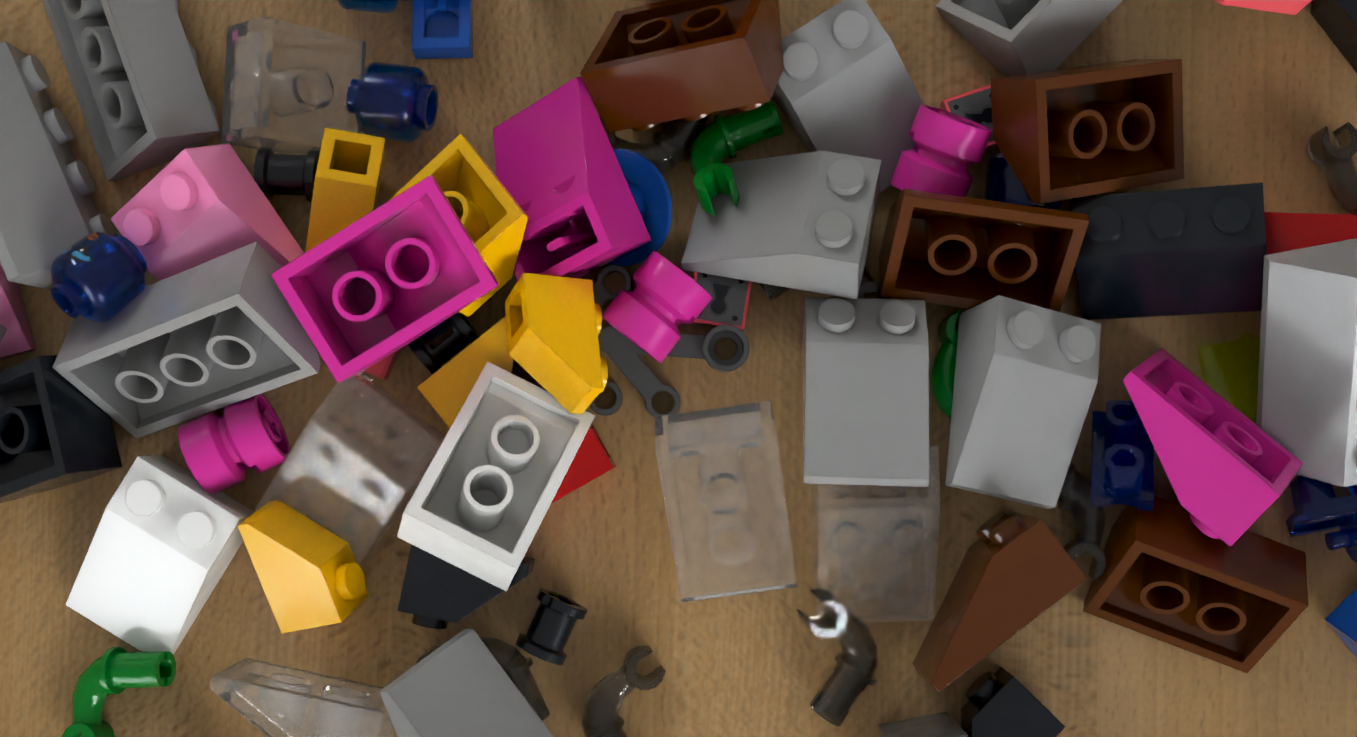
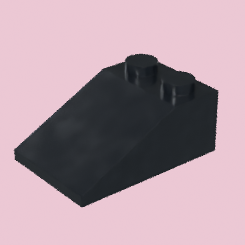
(49, 432)

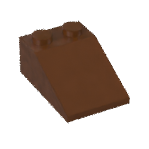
(997, 591)

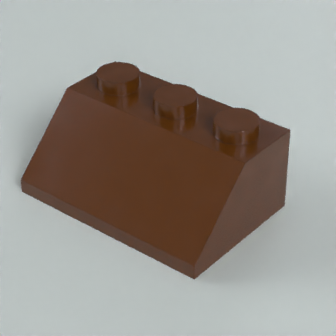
(684, 61)
(1091, 127)
(976, 249)
(1197, 589)

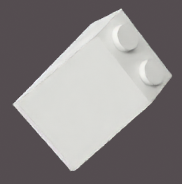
(494, 477)
(157, 555)

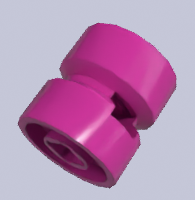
(941, 153)
(657, 306)
(226, 446)

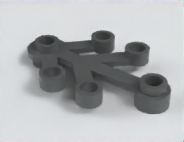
(625, 352)

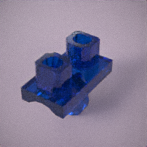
(1121, 458)
(1321, 511)

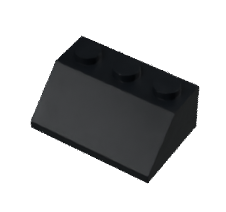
(1172, 252)

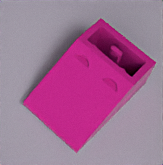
(568, 185)

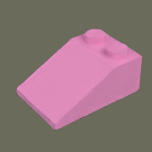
(200, 211)

